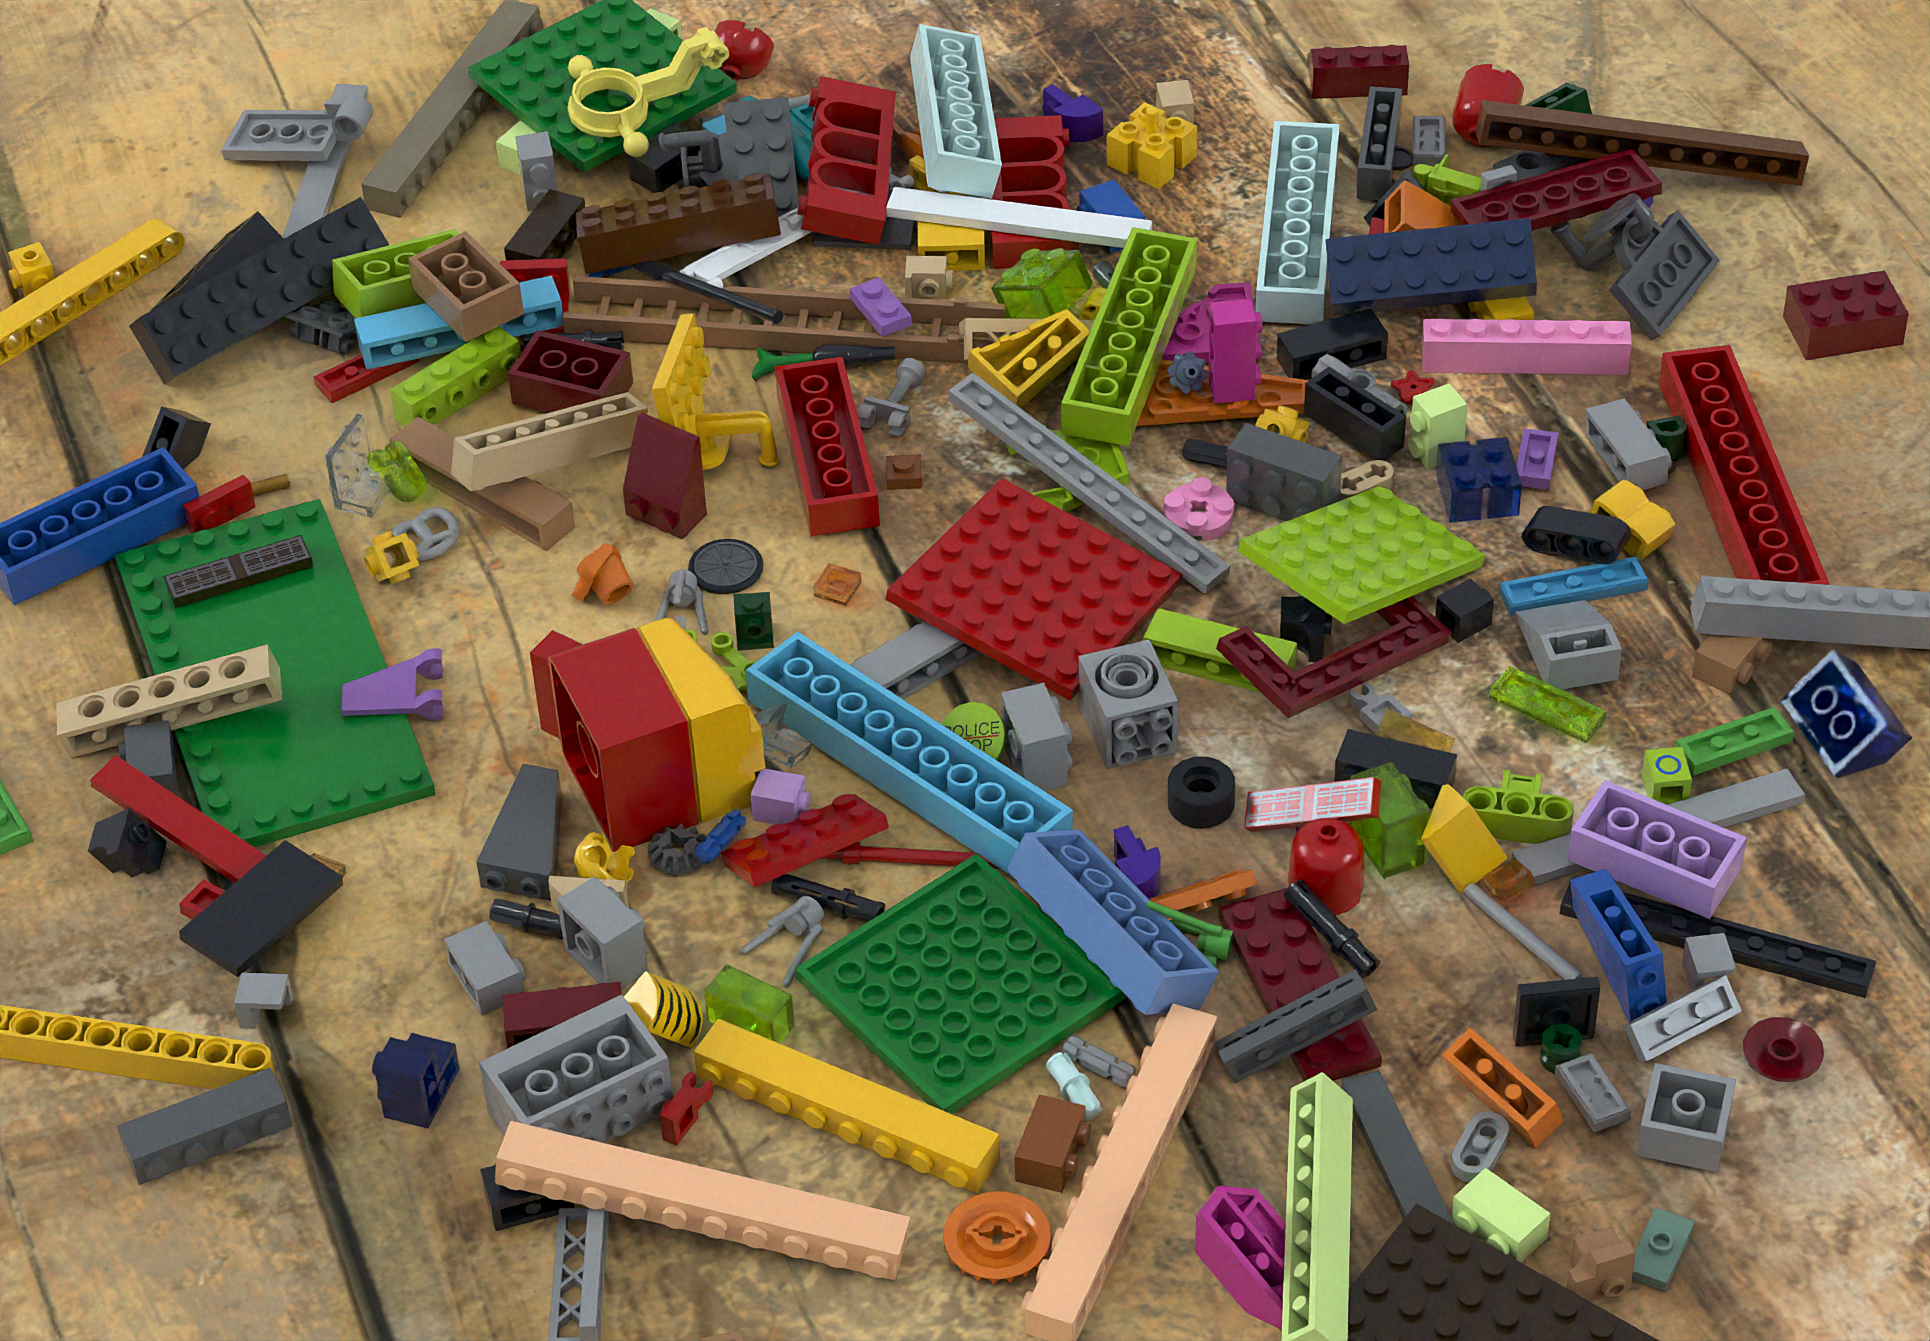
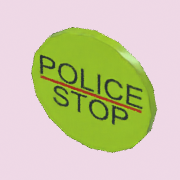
(979, 726)

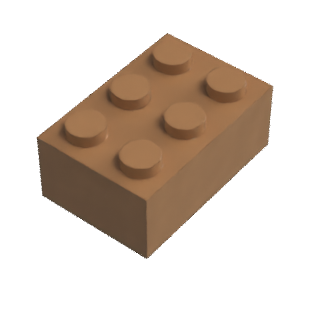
(466, 286)

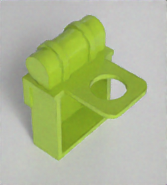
(1445, 182)

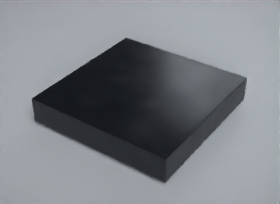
(1552, 1003)

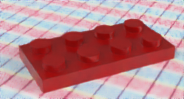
(804, 839)

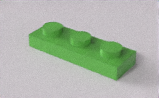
(1735, 740)

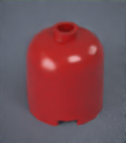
(1482, 84)
(1330, 862)

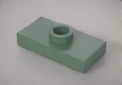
(1661, 1248)

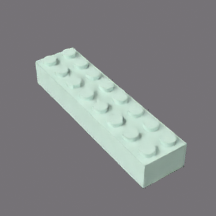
(955, 112)
(1297, 222)

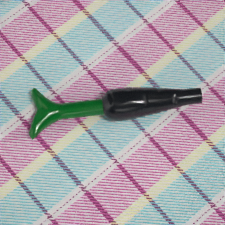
(852, 355)

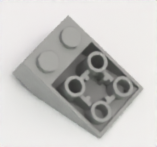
(1571, 644)

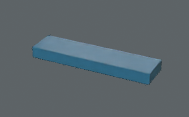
(1574, 585)

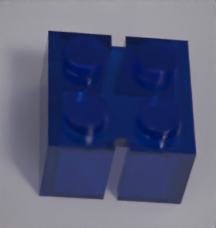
(1468, 469)

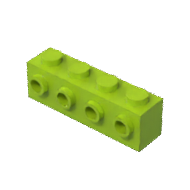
(456, 378)

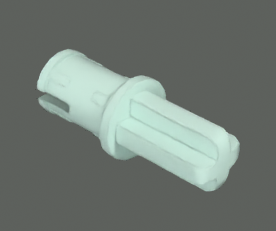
(1073, 1085)

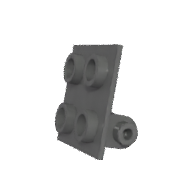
(325, 326)

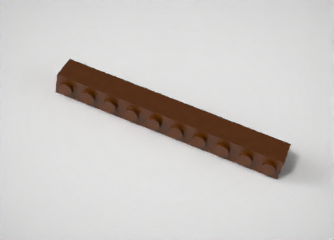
(1655, 143)

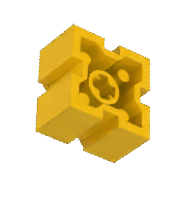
(1151, 145)

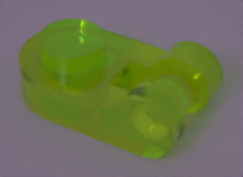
(405, 481)

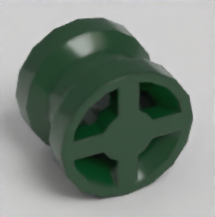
(1553, 1044)

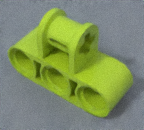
(1520, 811)

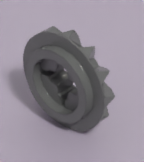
(670, 859)

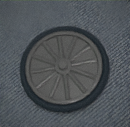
(726, 566)

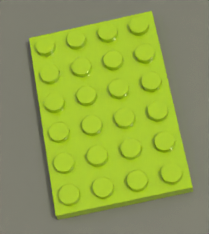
(1361, 554)

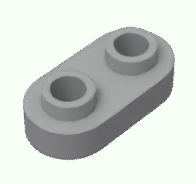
(1476, 1149)

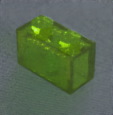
(749, 1004)

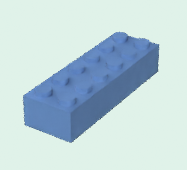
(1111, 921)

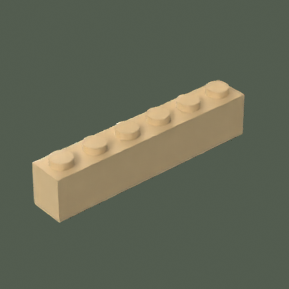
(545, 441)

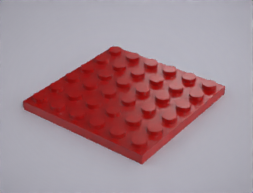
(1033, 586)

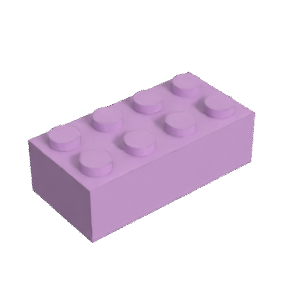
(1657, 848)

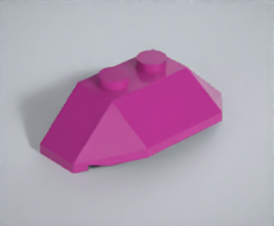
(1245, 1249)

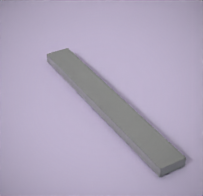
(322, 176)
(1720, 807)

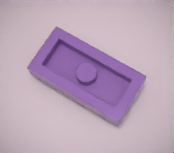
(880, 306)
(1537, 458)

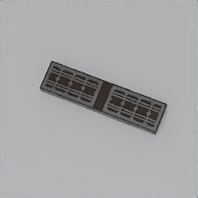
(238, 571)

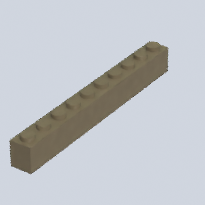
(444, 115)

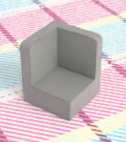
(1706, 957)
(260, 992)

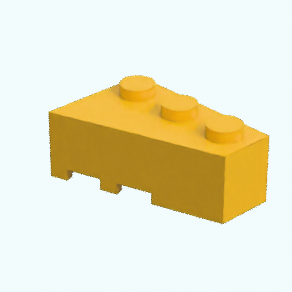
(1031, 358)

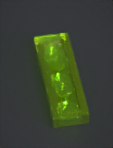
(1547, 704)

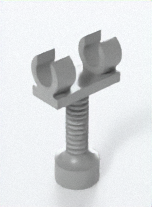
(909, 374)

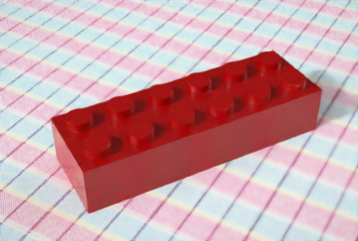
(827, 446)

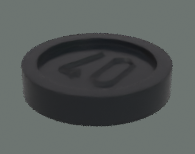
(1403, 158)

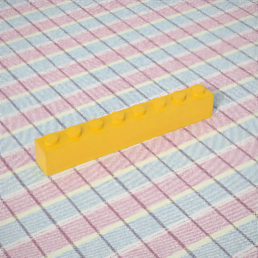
(848, 1106)

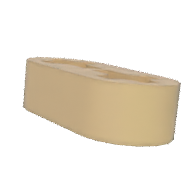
(1366, 477)

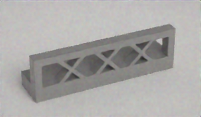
(588, 1278)

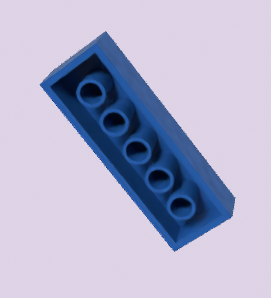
(92, 524)

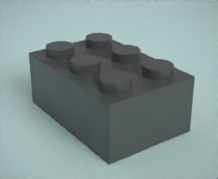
(1281, 474)

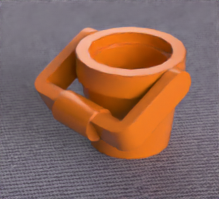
(604, 574)

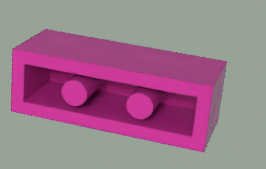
(1234, 350)

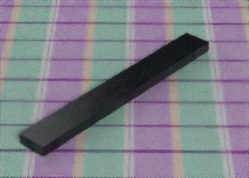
(1752, 945)

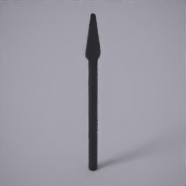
(664, 272)

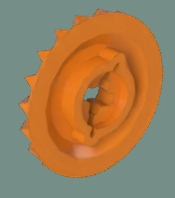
(973, 1225)

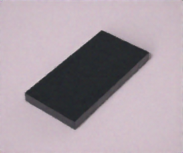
(261, 908)

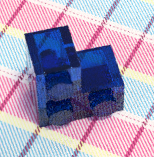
(414, 1077)

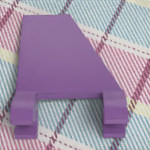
(395, 689)

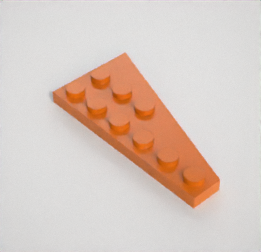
(1169, 405)

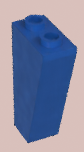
(1620, 943)

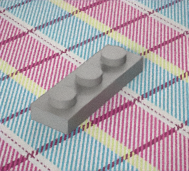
(1682, 1018)

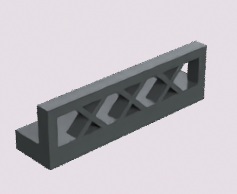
(1295, 1026)

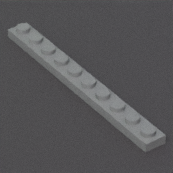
(1089, 483)

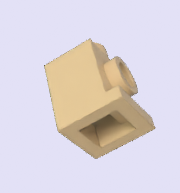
(927, 277)

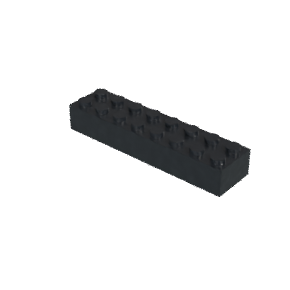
(254, 292)

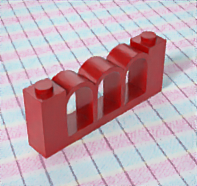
(1030, 175)
(838, 210)

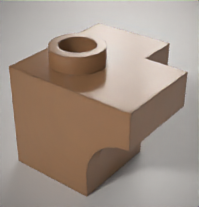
(1600, 1265)

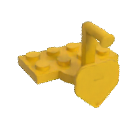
(681, 404)

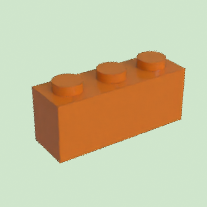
(1502, 1087)

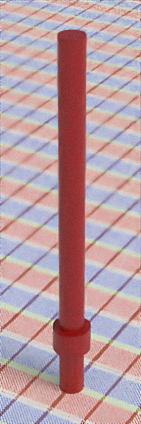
(855, 853)

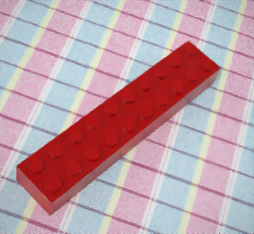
(1738, 468)

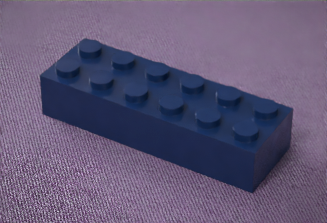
(1431, 266)

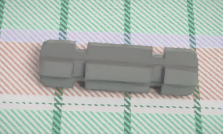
(1099, 1060)

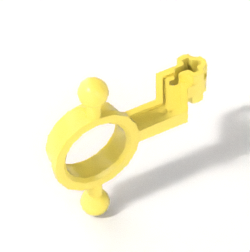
(701, 50)

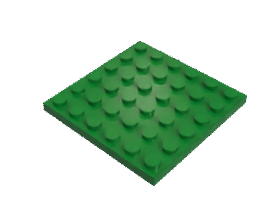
(618, 34)
(959, 984)

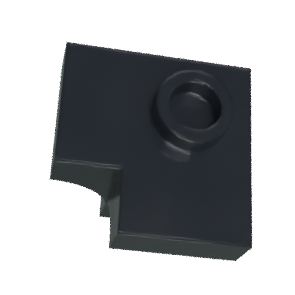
(1305, 625)
(127, 844)

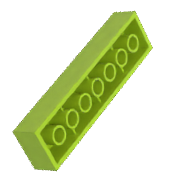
(1129, 337)

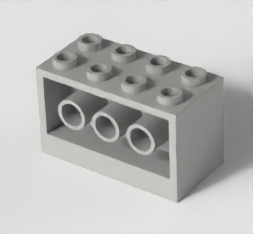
(582, 1076)

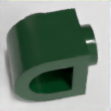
(1674, 439)

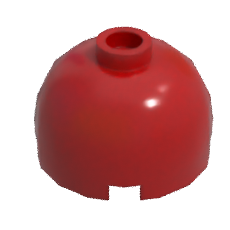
(747, 49)

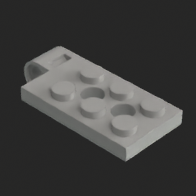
(297, 133)

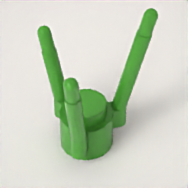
(1212, 939)

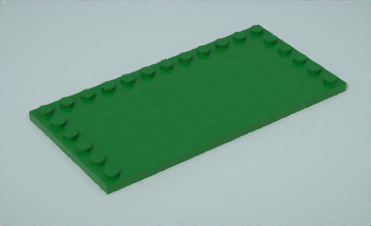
(296, 758)

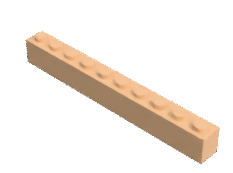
(1120, 1176)
(702, 1200)

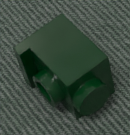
(753, 621)

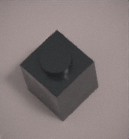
(1465, 610)

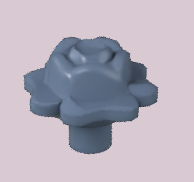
(1187, 372)

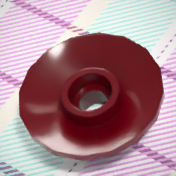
(1783, 1049)

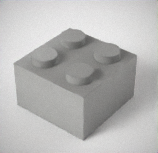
(1036, 736)
(603, 933)
(1686, 1117)

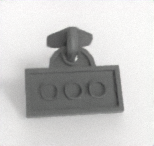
(754, 142)
(1658, 262)

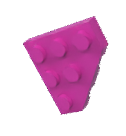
(1192, 327)

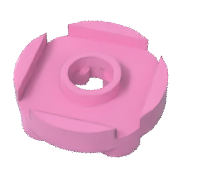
(1204, 496)

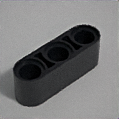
(1576, 534)

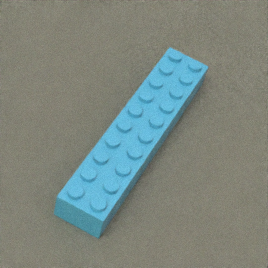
(903, 750)

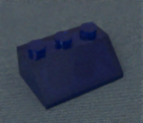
(1845, 716)

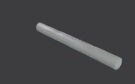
(1521, 932)

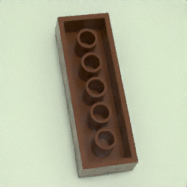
(677, 223)

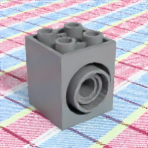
(1128, 704)

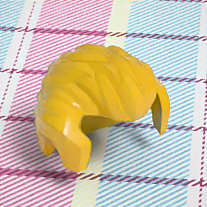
(596, 859)

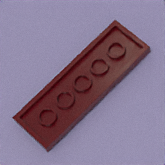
(1561, 193)
(1284, 965)

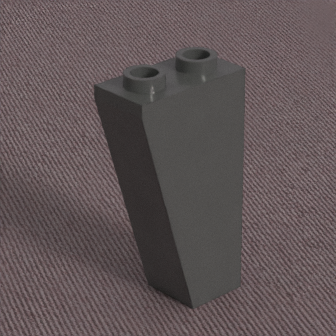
(525, 836)

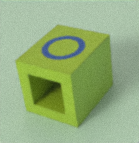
(1666, 775)

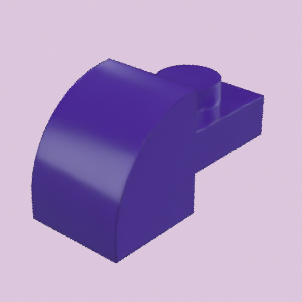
(1077, 114)
(1136, 862)

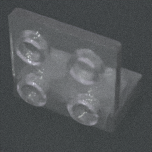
(352, 481)

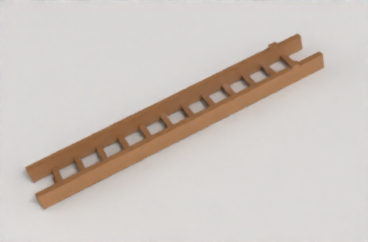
(767, 335)

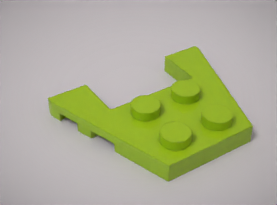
(1103, 454)

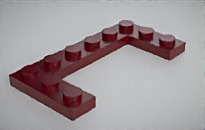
(1411, 634)

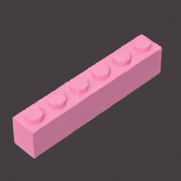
(1526, 346)

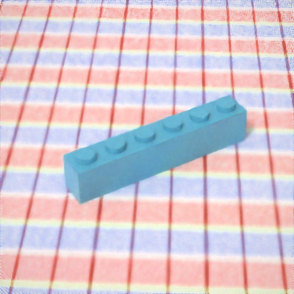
(421, 332)

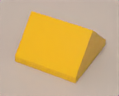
(1460, 840)

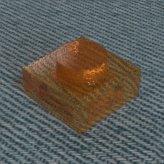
(837, 584)
(1509, 880)

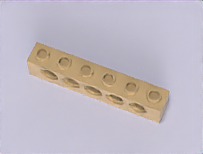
(180, 696)

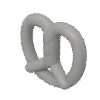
(444, 539)

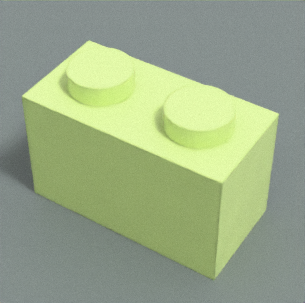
(1436, 419)
(1500, 1216)

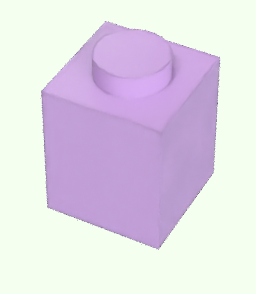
(779, 797)

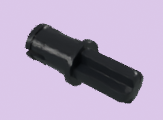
(526, 917)

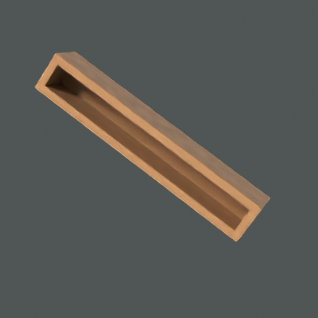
(516, 505)

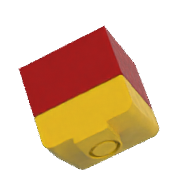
(654, 732)

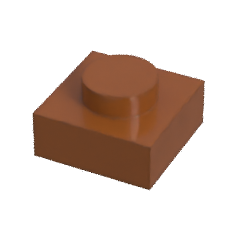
(903, 472)

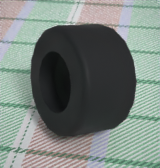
(1201, 809)

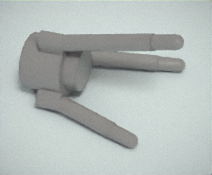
(682, 592)
(799, 919)

